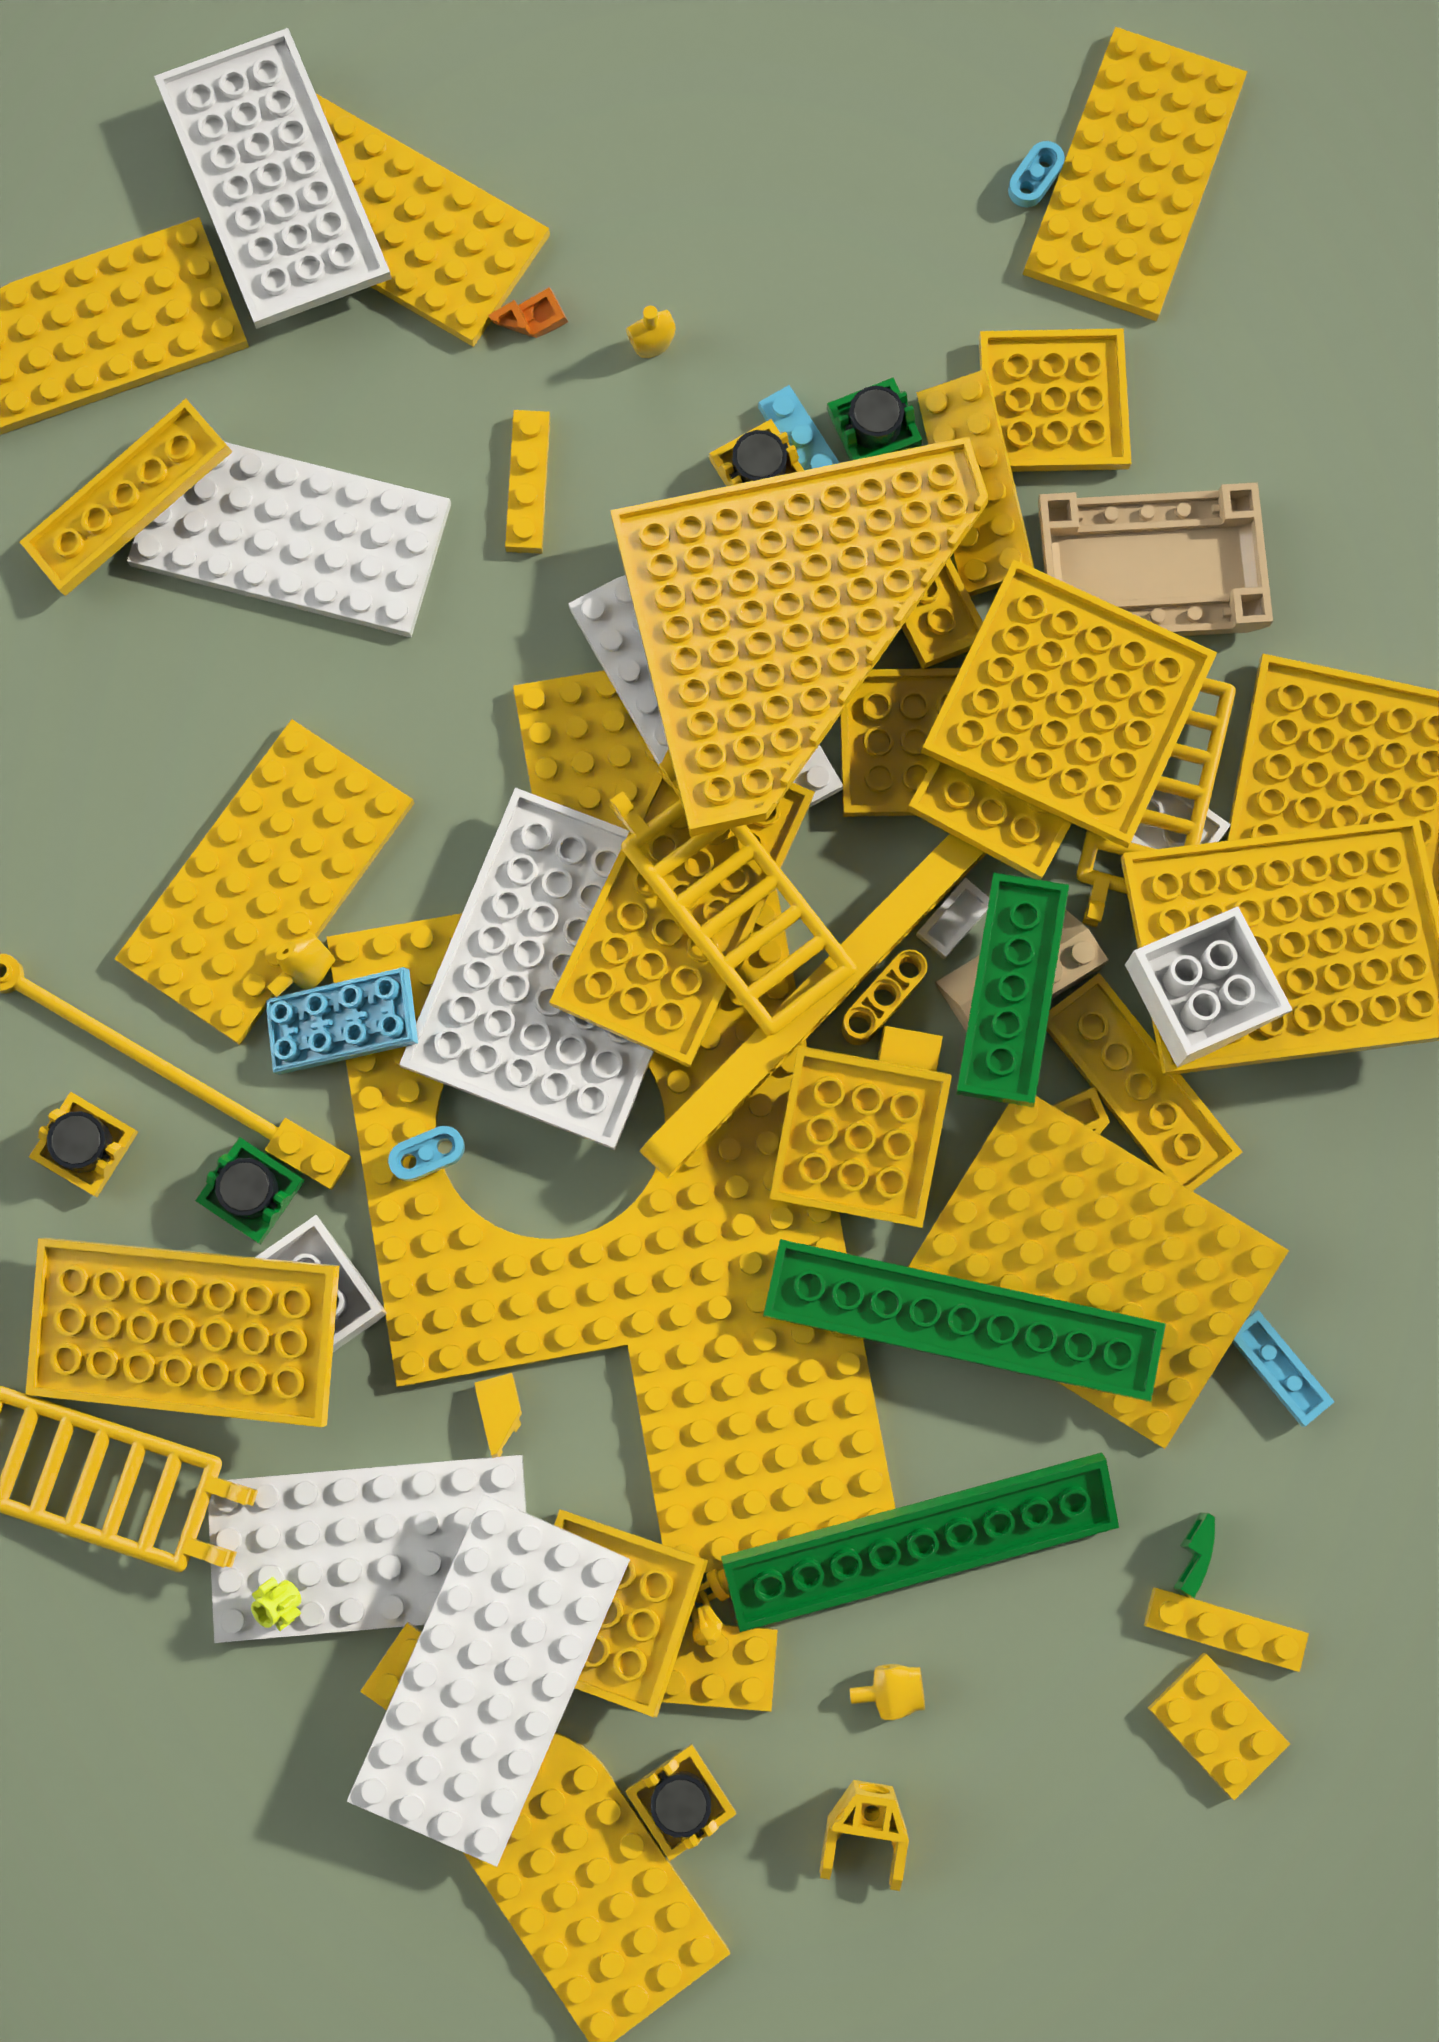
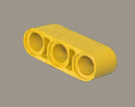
(892, 981)

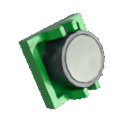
(875, 421)
(249, 1190)

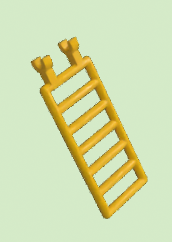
(1200, 793)
(701, 934)
(141, 1442)

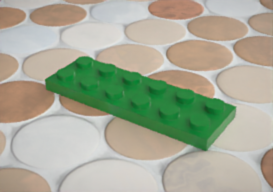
(1013, 990)

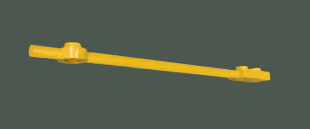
(287, 1142)

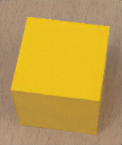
(909, 1048)

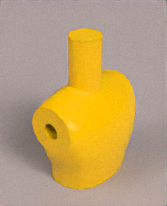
(652, 333)
(302, 963)
(894, 1690)

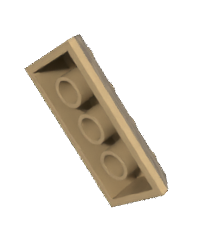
(1077, 960)

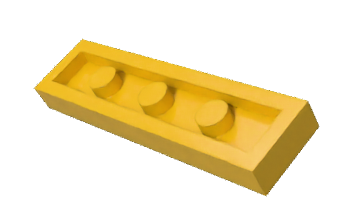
(527, 481)
(1226, 1629)

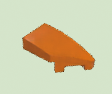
(532, 317)

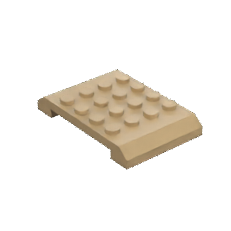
(1166, 557)

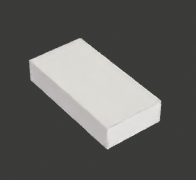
(954, 918)

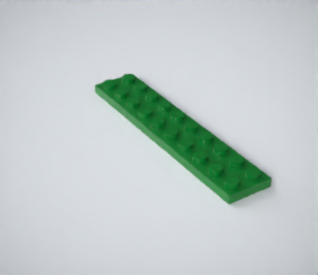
(965, 1320)
(920, 1541)

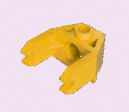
(880, 1822)

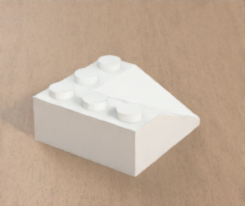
(1207, 986)
(356, 1303)

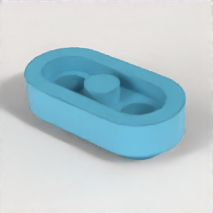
(1035, 176)
(427, 1154)

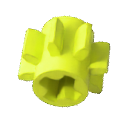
(276, 1603)

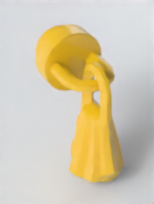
(705, 1623)

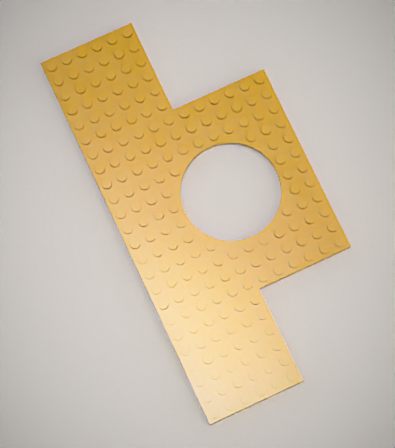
(742, 1415)

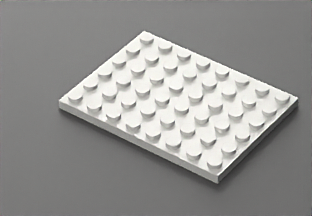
(489, 1006)

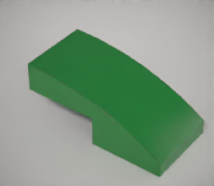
(1200, 1543)

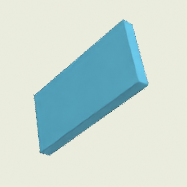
(341, 1021)

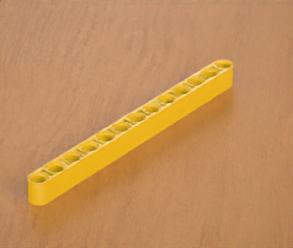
(765, 1053)

